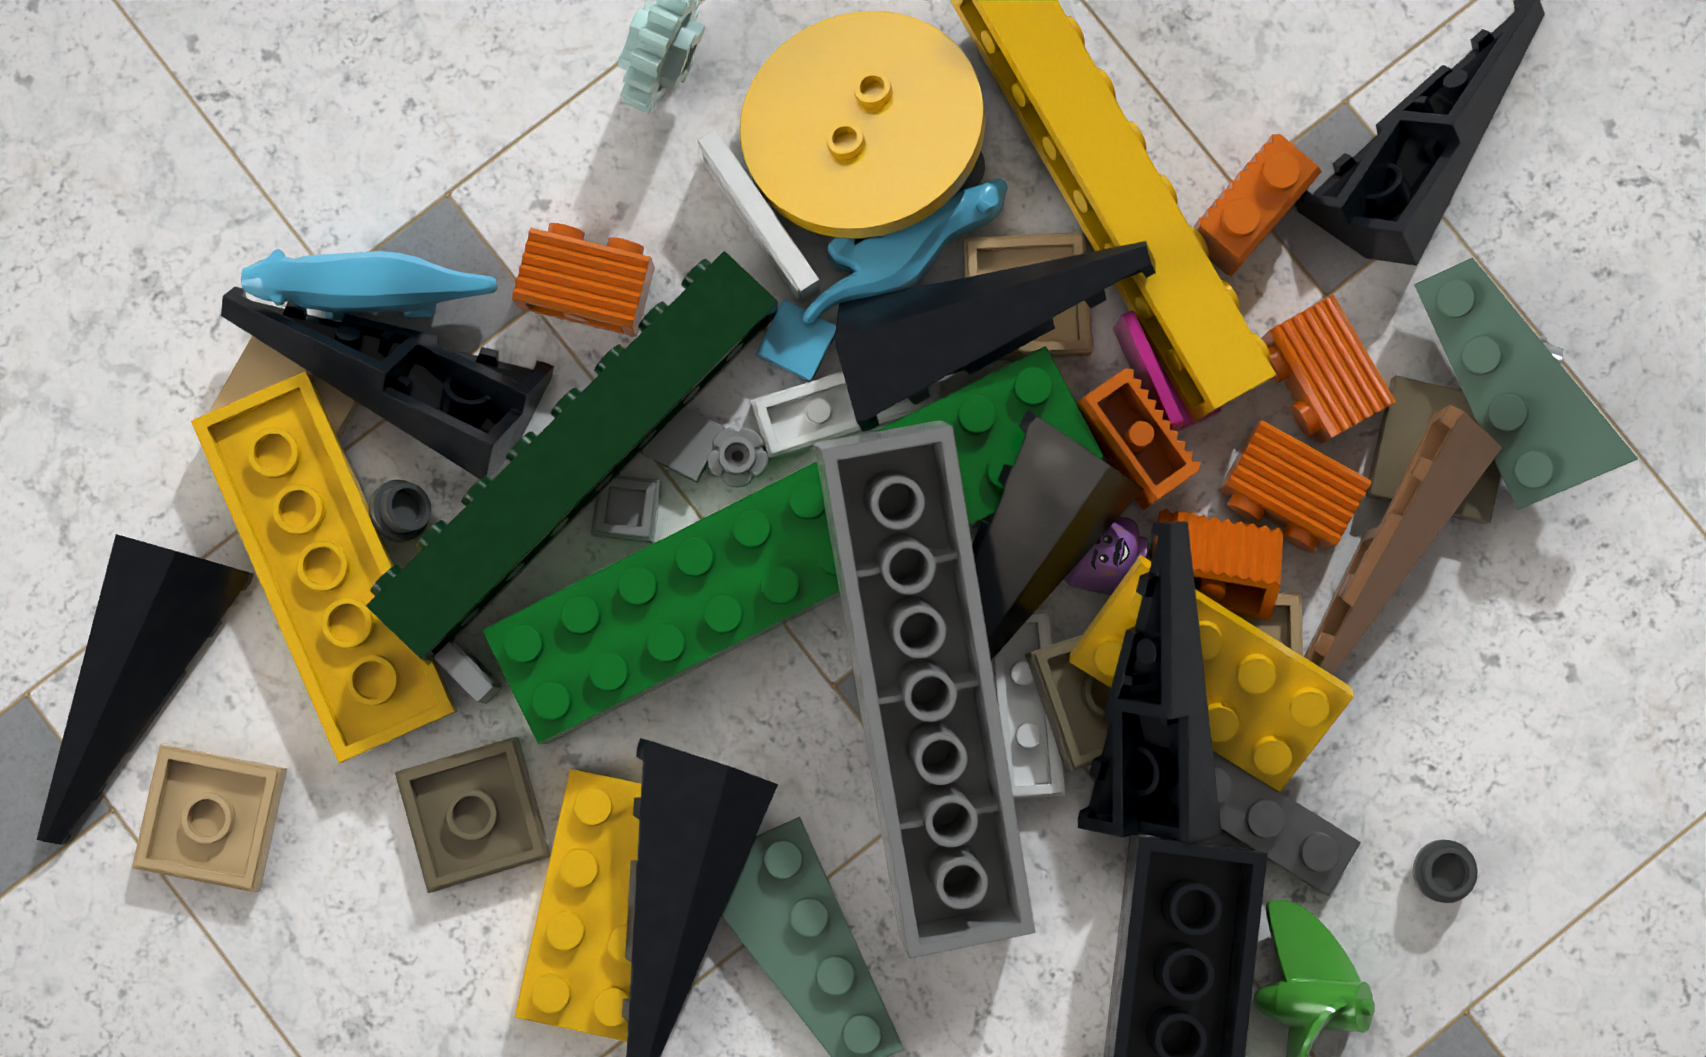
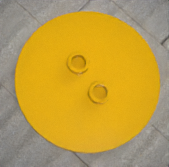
(862, 124)

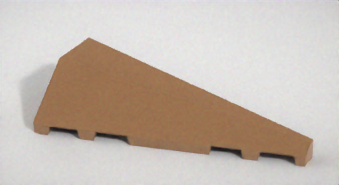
(1434, 485)

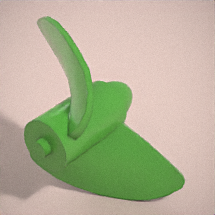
(1317, 981)

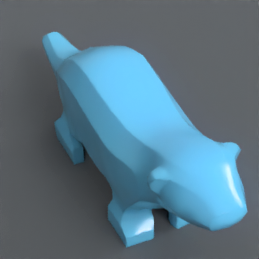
(906, 256)
(361, 283)

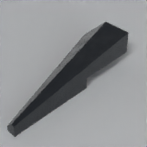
(1402, 180)
(916, 336)
(1046, 521)
(1158, 746)
(691, 849)

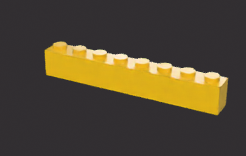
(1119, 197)

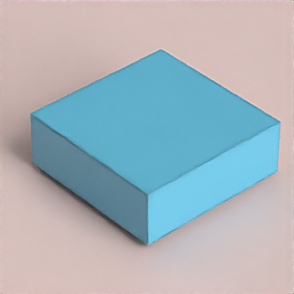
(794, 344)

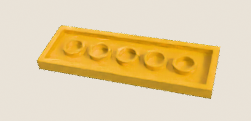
(318, 562)

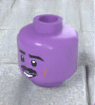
(1109, 558)

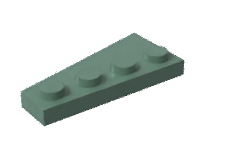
(1518, 389)
(805, 946)

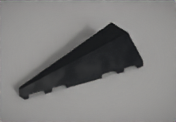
(443, 397)
(143, 636)

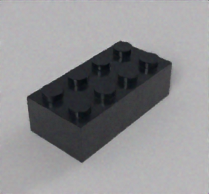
(1185, 950)

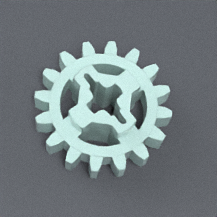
(659, 51)

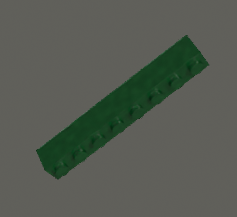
(573, 458)

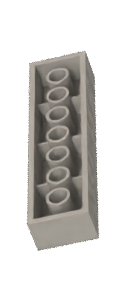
(925, 687)

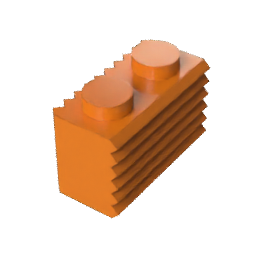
(1255, 202)
(584, 279)
(1326, 371)
(1137, 437)
(1293, 488)
(1233, 562)

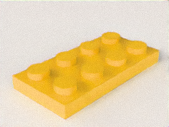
(1261, 696)
(579, 937)

